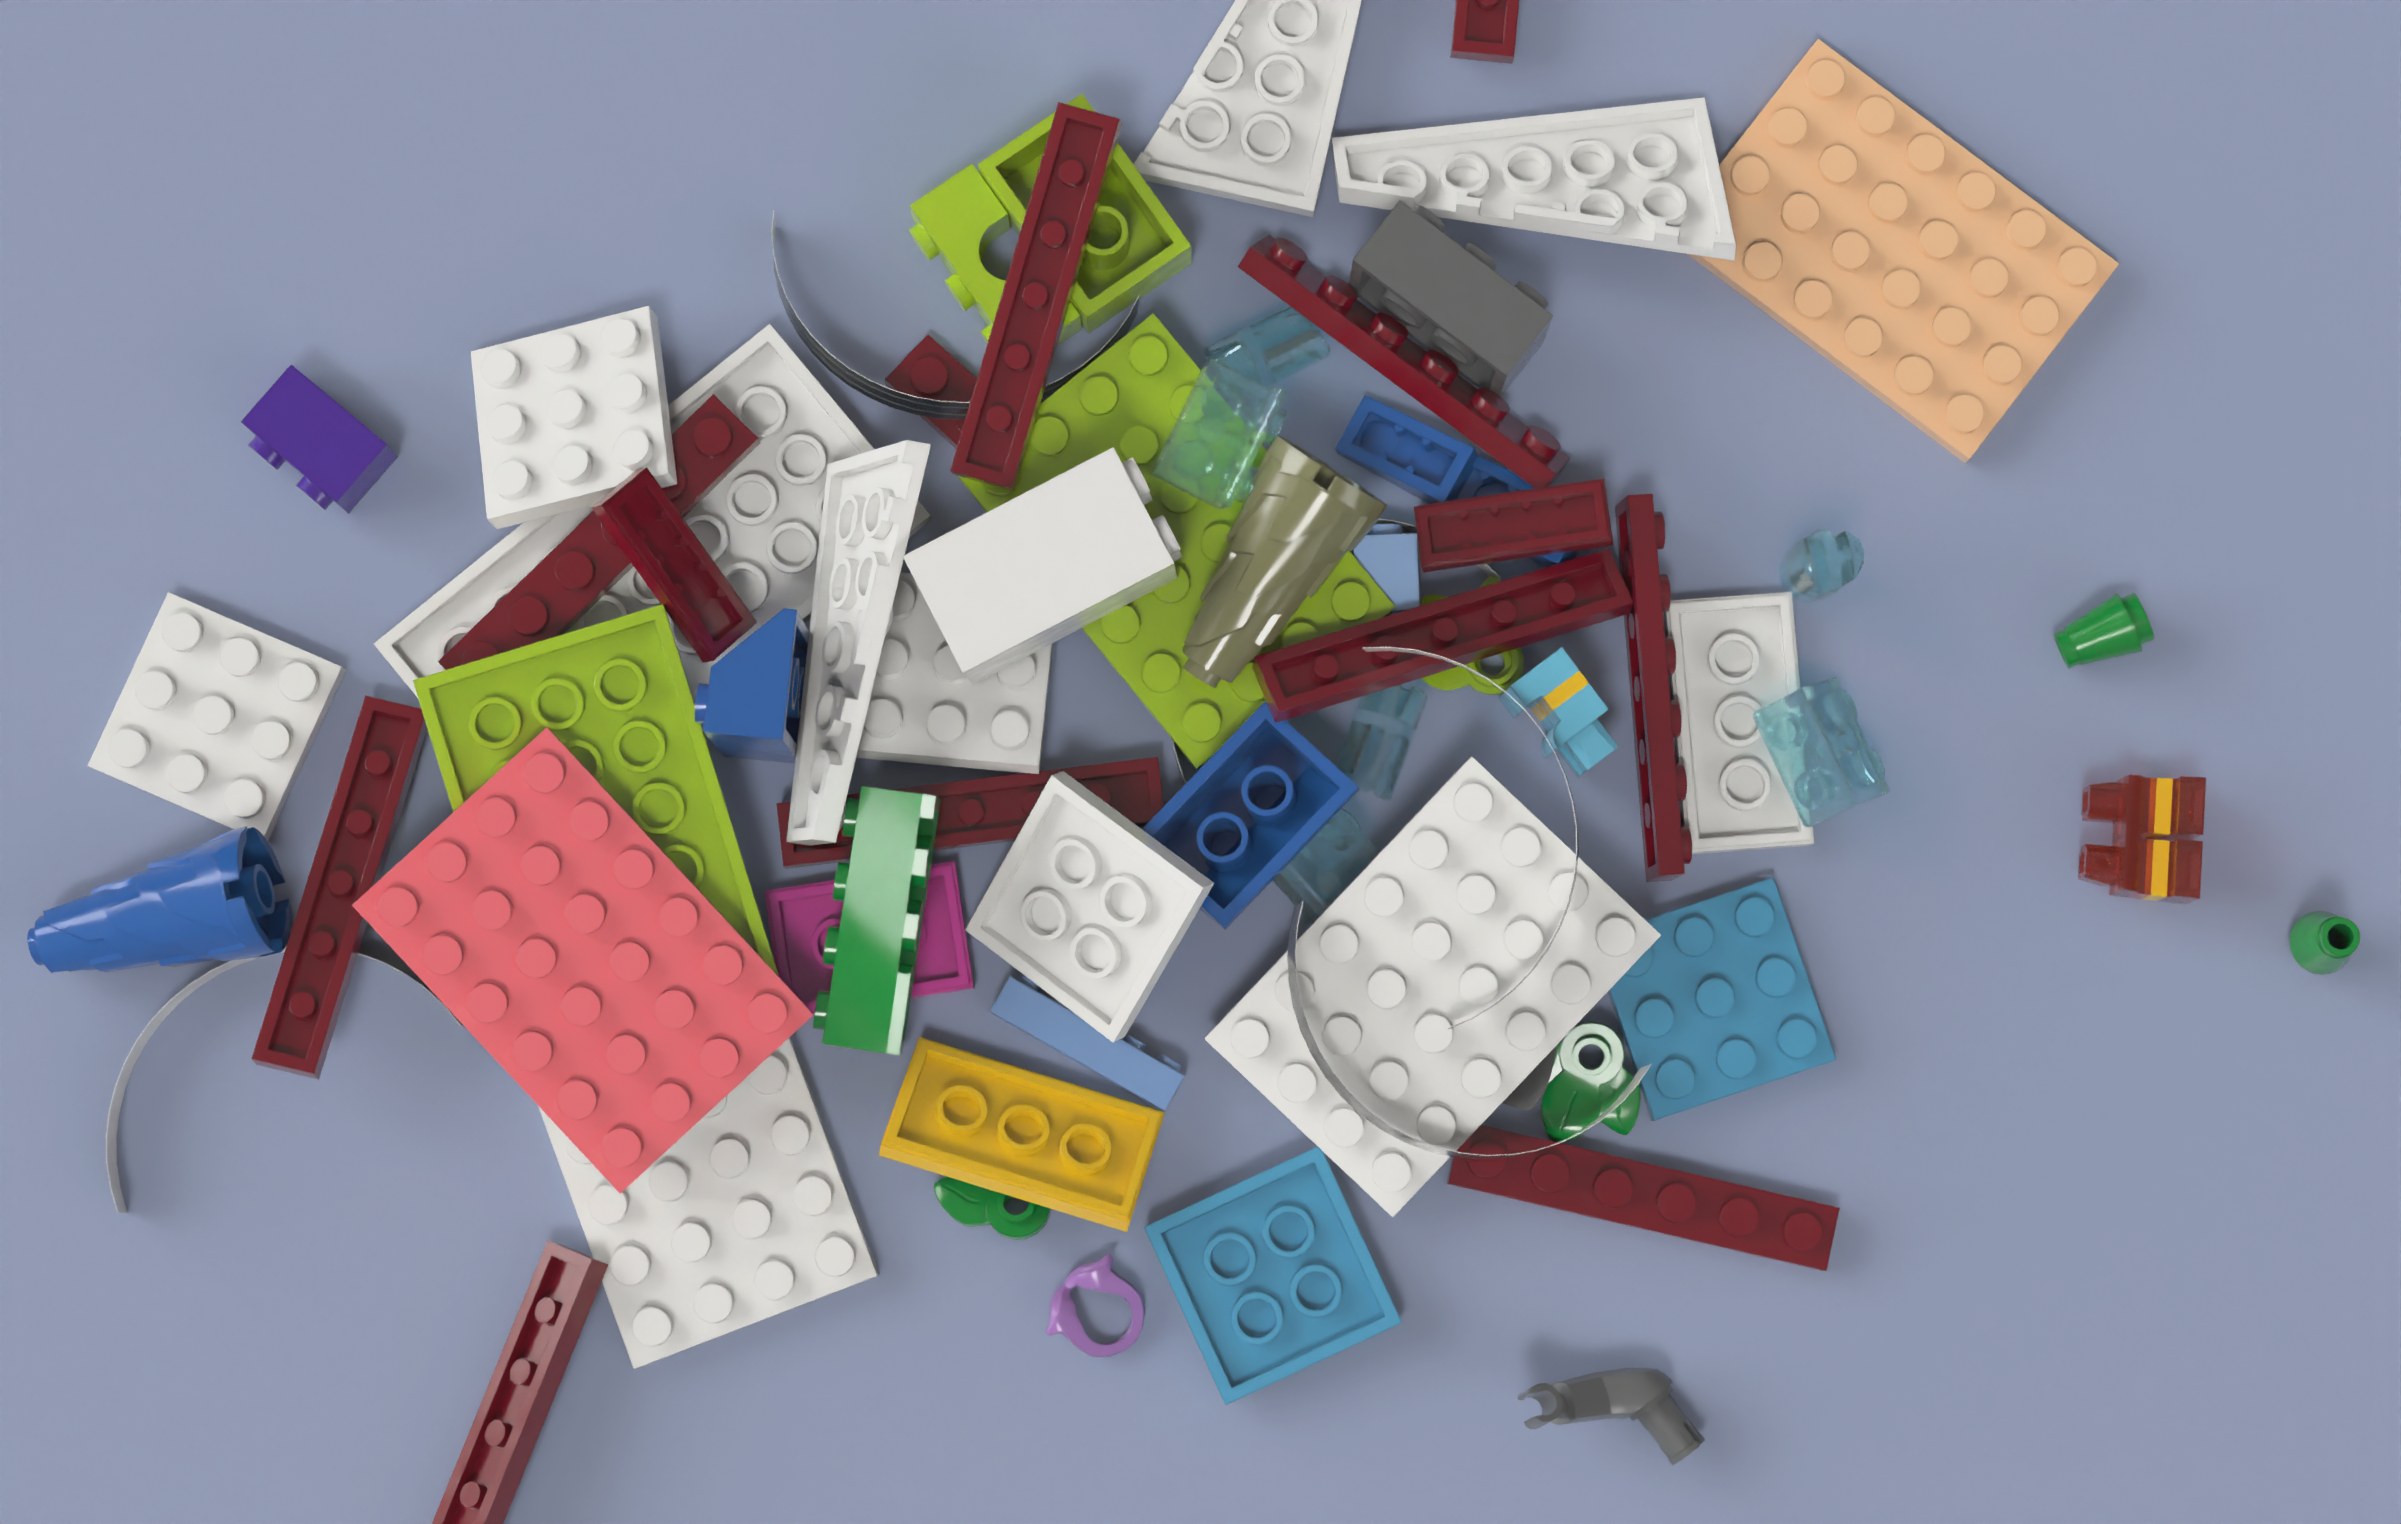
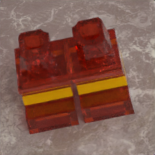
(2141, 810)

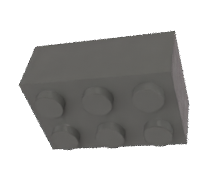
(1450, 297)

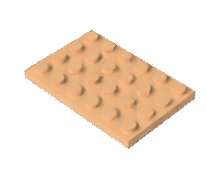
(1899, 252)

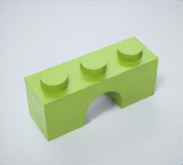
(958, 226)

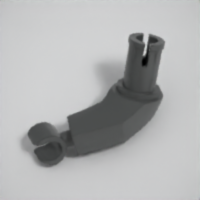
(1619, 1394)

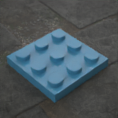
(1719, 1002)
(1272, 1275)

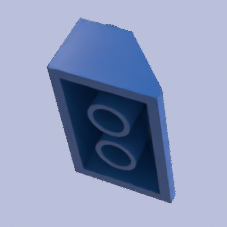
(757, 692)
(1251, 811)

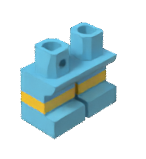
(1565, 708)

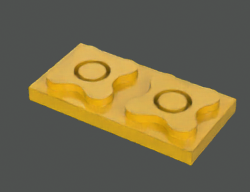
(1022, 1134)

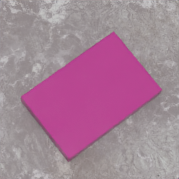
(804, 912)

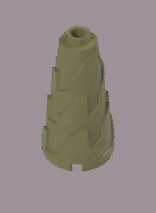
(1277, 554)

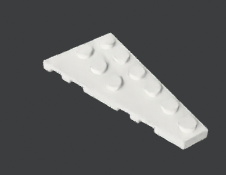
(1259, 106)
(1587, 174)
(858, 569)

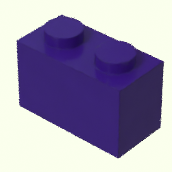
(319, 440)

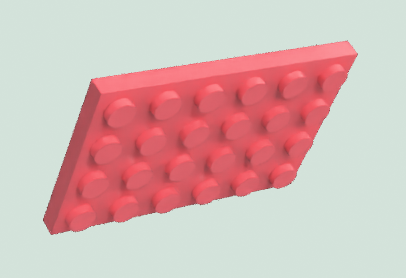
(583, 960)

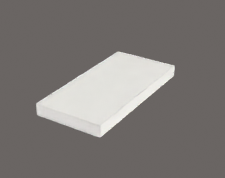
(1729, 664)

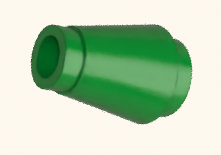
(2105, 632)
(2311, 944)

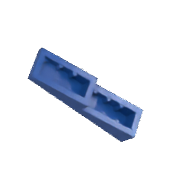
(1426, 461)

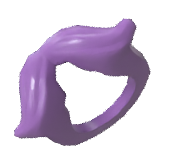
(1101, 1278)

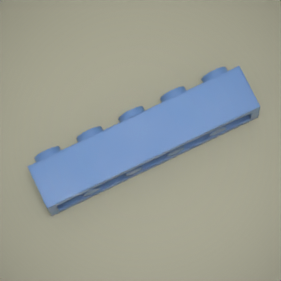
(1067, 1033)

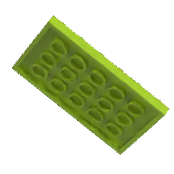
(1131, 404)
(630, 720)

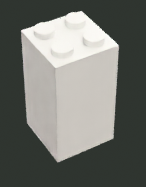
(1045, 564)

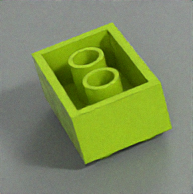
(1132, 236)

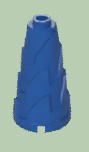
(175, 913)

